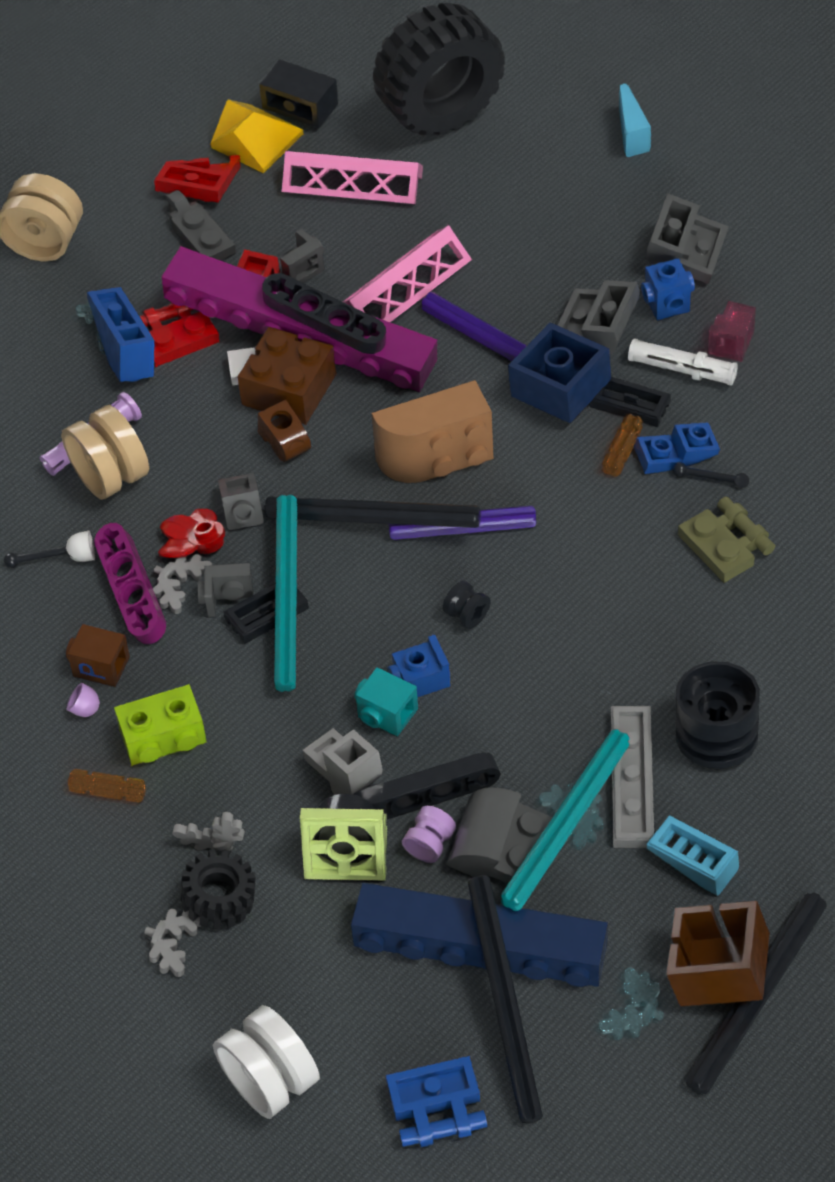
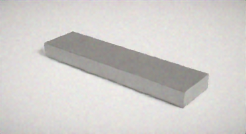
(633, 779)

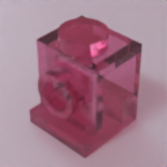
(732, 331)

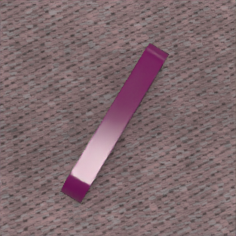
(125, 585)

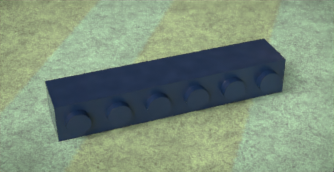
(447, 931)

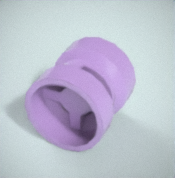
(431, 830)

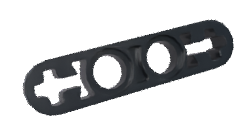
(327, 309)
(433, 785)

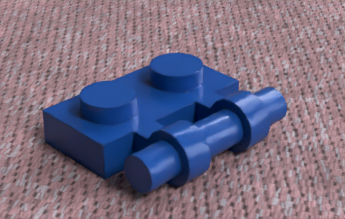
(432, 1090)

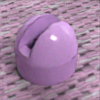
(83, 701)

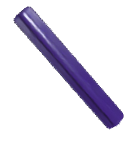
(472, 326)
(491, 520)

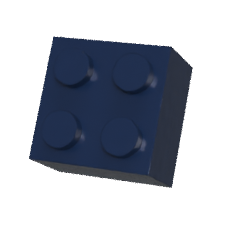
(559, 372)

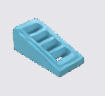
(634, 125)
(702, 874)

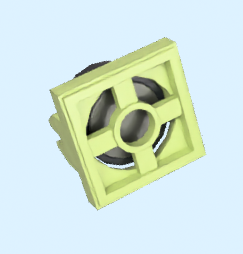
(344, 831)

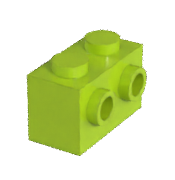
(160, 725)

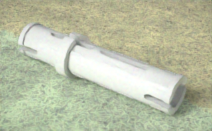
(697, 365)

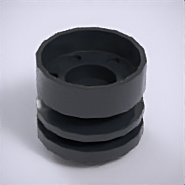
(717, 714)

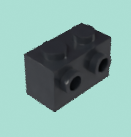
(299, 93)

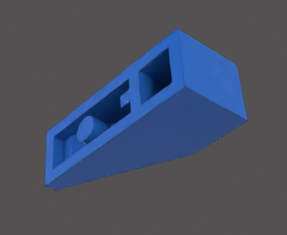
(123, 334)

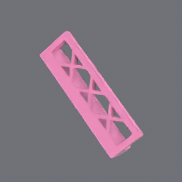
(351, 165)
(408, 265)

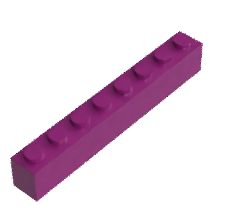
(237, 297)

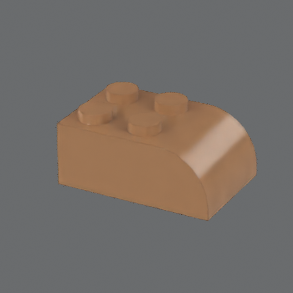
(434, 434)

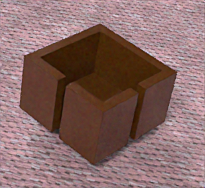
(287, 372)
(715, 968)

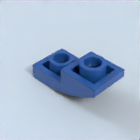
(686, 444)

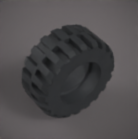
(421, 47)

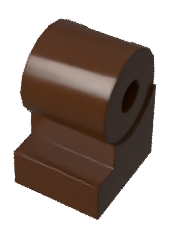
(284, 433)

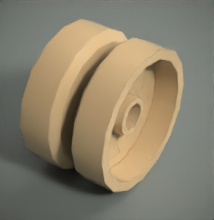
(40, 217)
(105, 451)

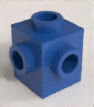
(667, 289)

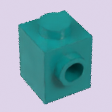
(386, 701)

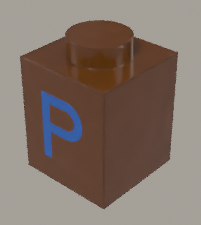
(98, 655)

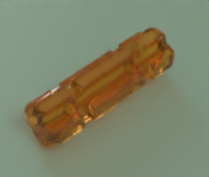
(622, 445)
(107, 785)

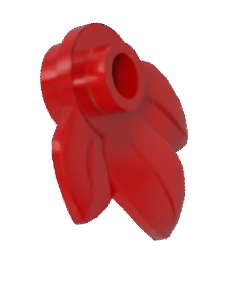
(192, 533)

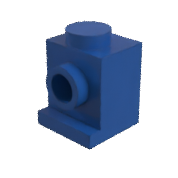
(422, 666)

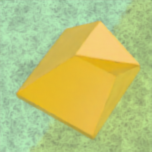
(253, 135)

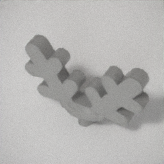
(170, 587)
(223, 836)
(166, 948)

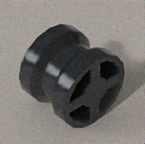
(466, 604)

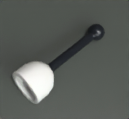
(78, 547)

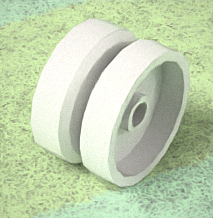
(266, 1061)

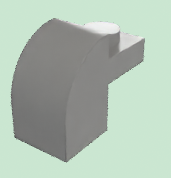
(344, 761)

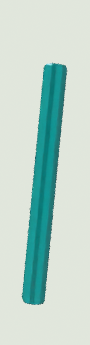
(285, 594)
(565, 820)

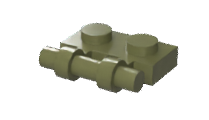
(718, 546)

